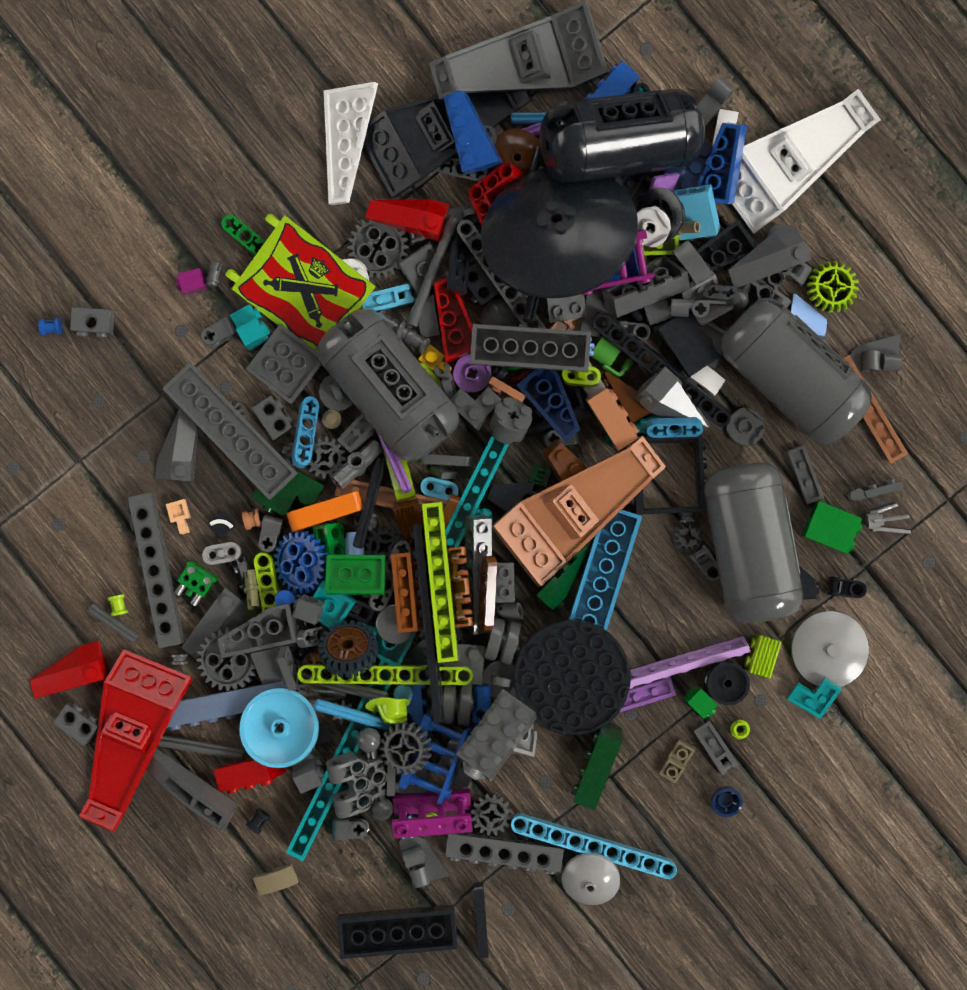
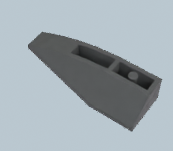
(192, 791)

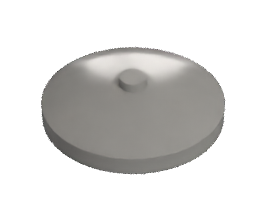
(829, 647)

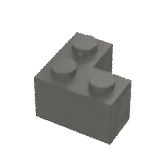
(476, 411)
(308, 772)

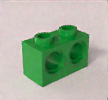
(332, 537)
(700, 702)

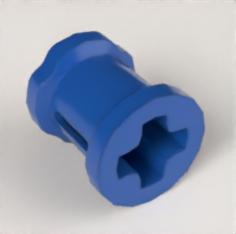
(50, 326)

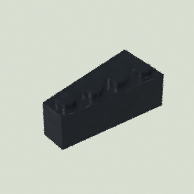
(726, 247)

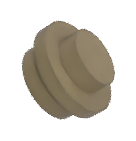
(331, 419)

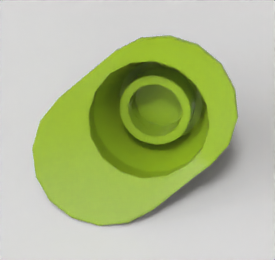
(390, 709)

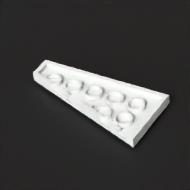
(345, 128)

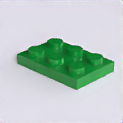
(355, 575)

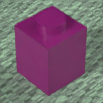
(191, 282)

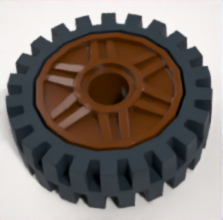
(348, 648)

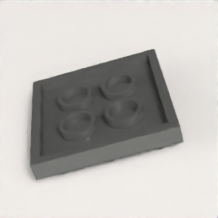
(285, 364)

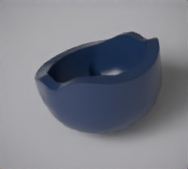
(725, 799)

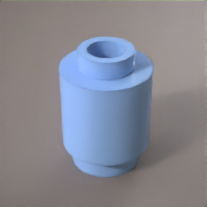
(350, 550)

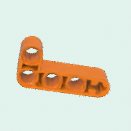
(324, 511)

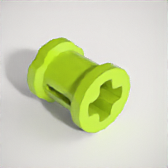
(117, 605)

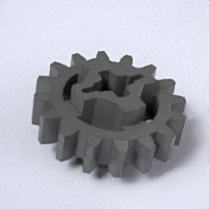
(331, 464)
(500, 815)

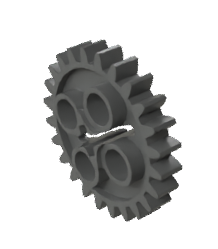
(393, 256)
(240, 671)

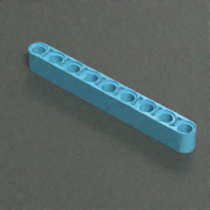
(603, 845)

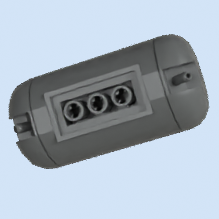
(796, 371)
(387, 384)
(753, 543)

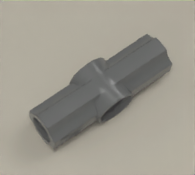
(365, 456)

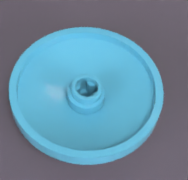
(261, 723)

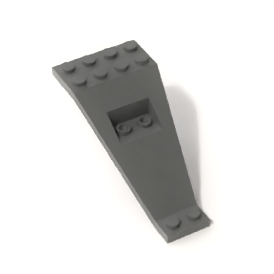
(559, 46)

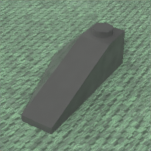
(776, 253)

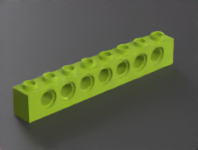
(440, 582)

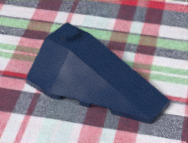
(549, 397)

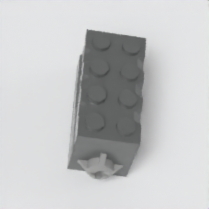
(495, 737)

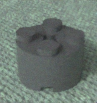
(510, 421)

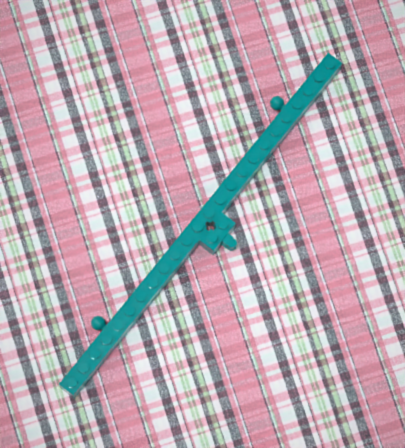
(395, 653)

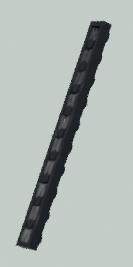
(428, 632)

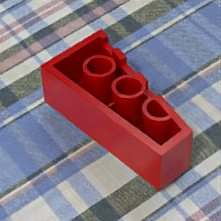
(454, 322)

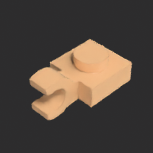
(178, 512)

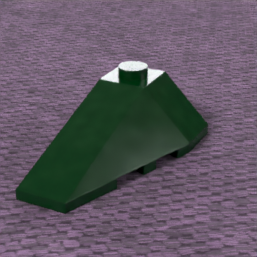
(559, 584)

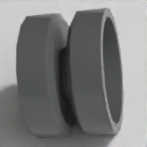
(503, 641)
(458, 704)

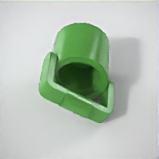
(606, 353)

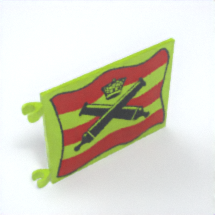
(300, 282)

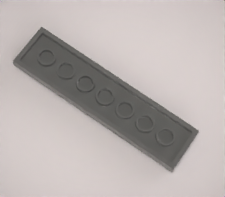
(230, 431)

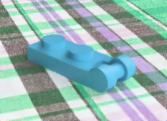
(389, 298)

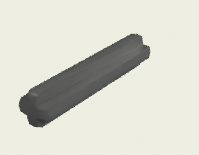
(112, 623)

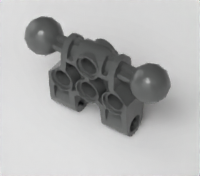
(796, 275)
(369, 787)

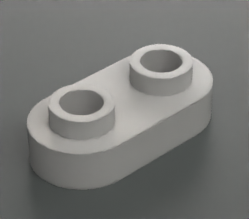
(222, 553)

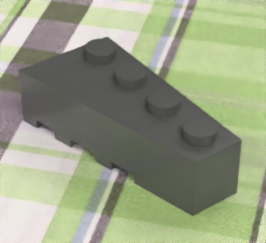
(667, 281)

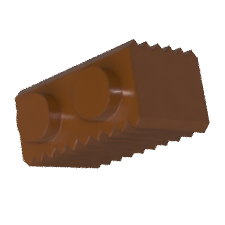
(408, 514)

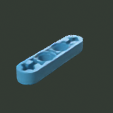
(306, 432)

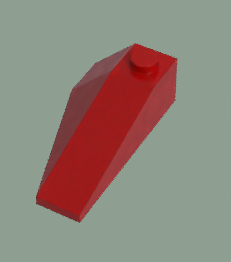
(415, 216)
(75, 669)

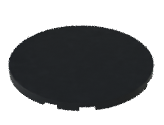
(572, 676)

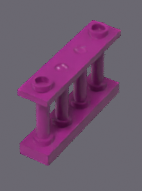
(644, 277)
(427, 803)

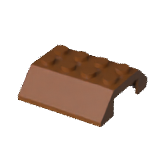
(406, 590)

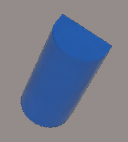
(285, 597)

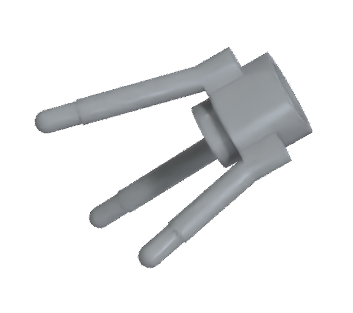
(875, 520)

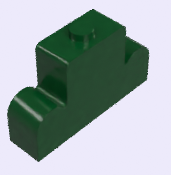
(299, 487)

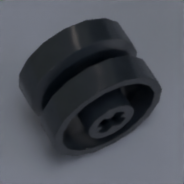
(738, 682)

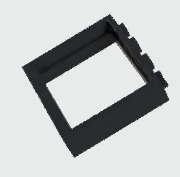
(700, 466)

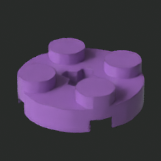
(467, 383)

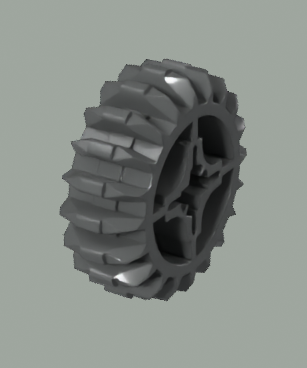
(421, 746)

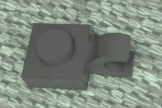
(448, 383)

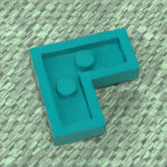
(815, 701)

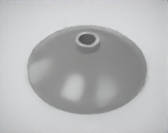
(594, 871)

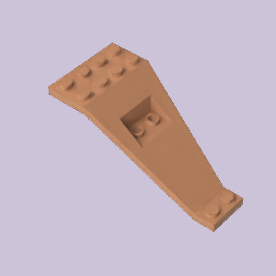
(547, 532)

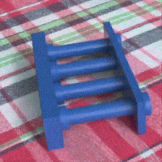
(410, 779)

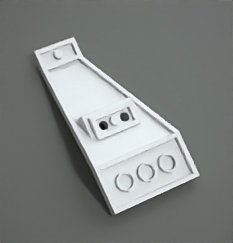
(767, 177)

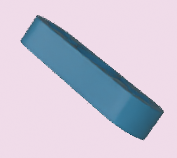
(660, 432)

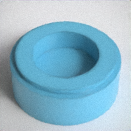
(403, 691)

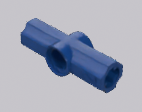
(482, 701)

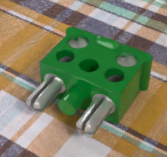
(201, 575)

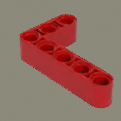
(488, 188)

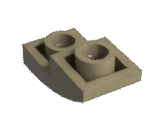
(677, 760)
(276, 880)

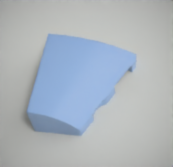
(808, 315)

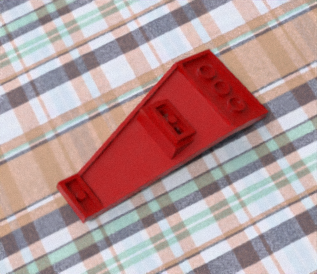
(143, 700)

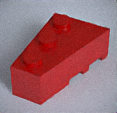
(245, 774)

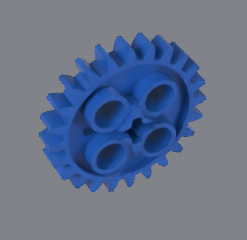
(301, 562)

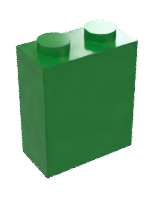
(832, 527)

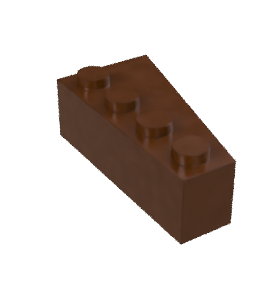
(562, 461)

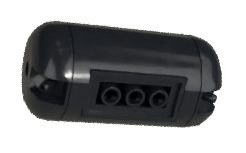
(621, 135)

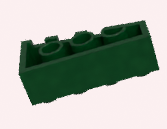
(598, 765)

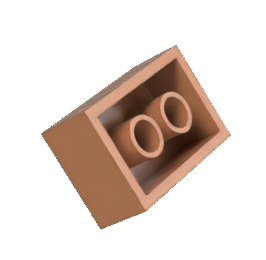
(612, 418)

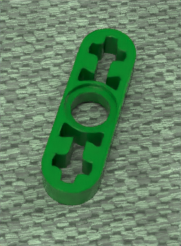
(231, 231)

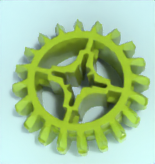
(840, 287)

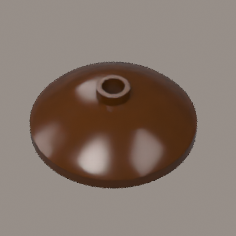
(517, 142)

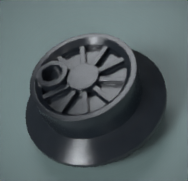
(669, 204)

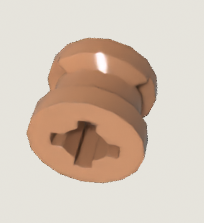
(251, 519)

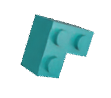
(250, 328)

